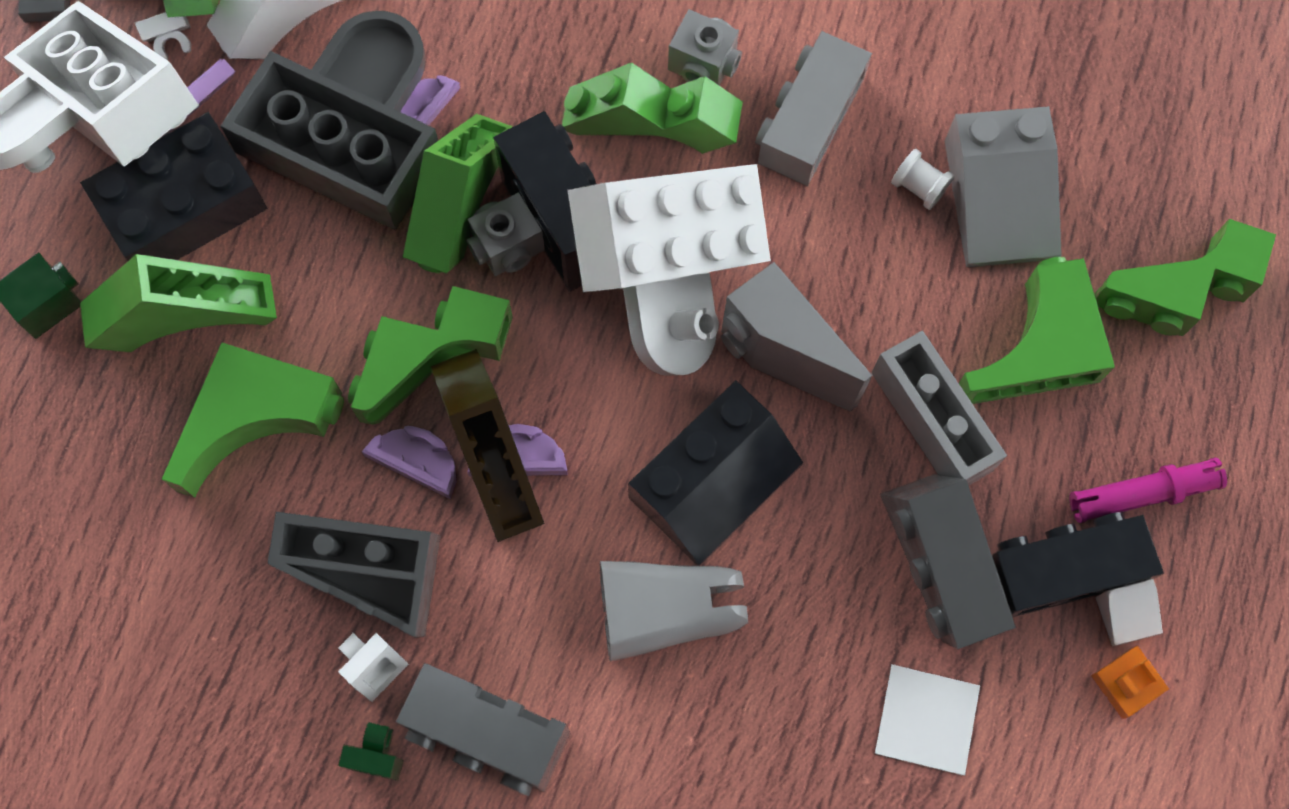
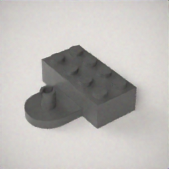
(342, 119)

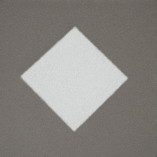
(927, 719)

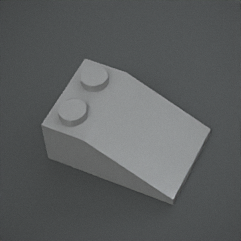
(1005, 185)
(789, 340)

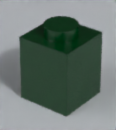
(39, 294)

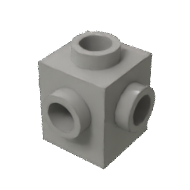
(704, 49)
(505, 235)

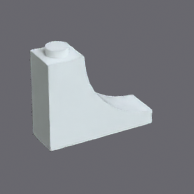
(255, 26)

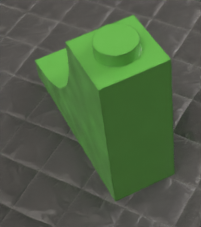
(451, 191)
(168, 296)
(1060, 342)
(244, 401)

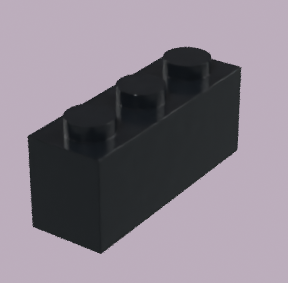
(1076, 563)

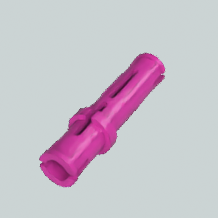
(1167, 485)

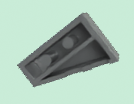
(949, 559)
(364, 564)
(483, 729)

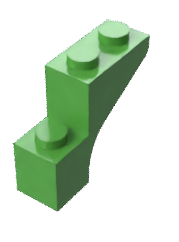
(639, 104)
(1175, 293)
(403, 352)

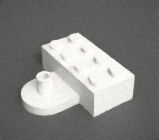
(91, 79)
(660, 245)

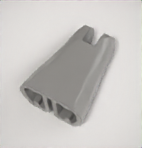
(665, 605)

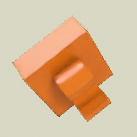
(1130, 682)

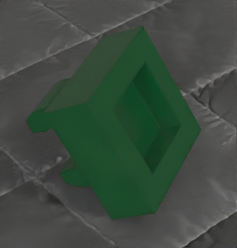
(373, 755)

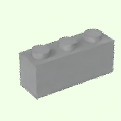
(812, 107)
(937, 410)

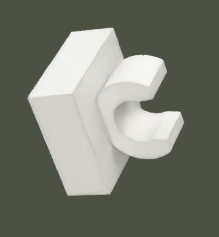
(163, 28)
(370, 665)

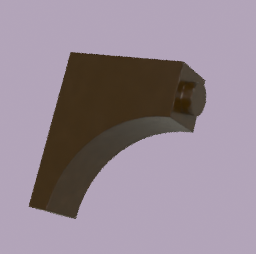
(487, 445)

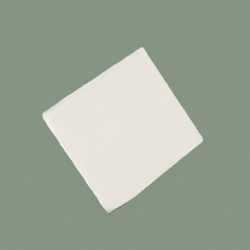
(1131, 612)

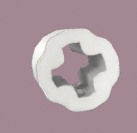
(922, 179)

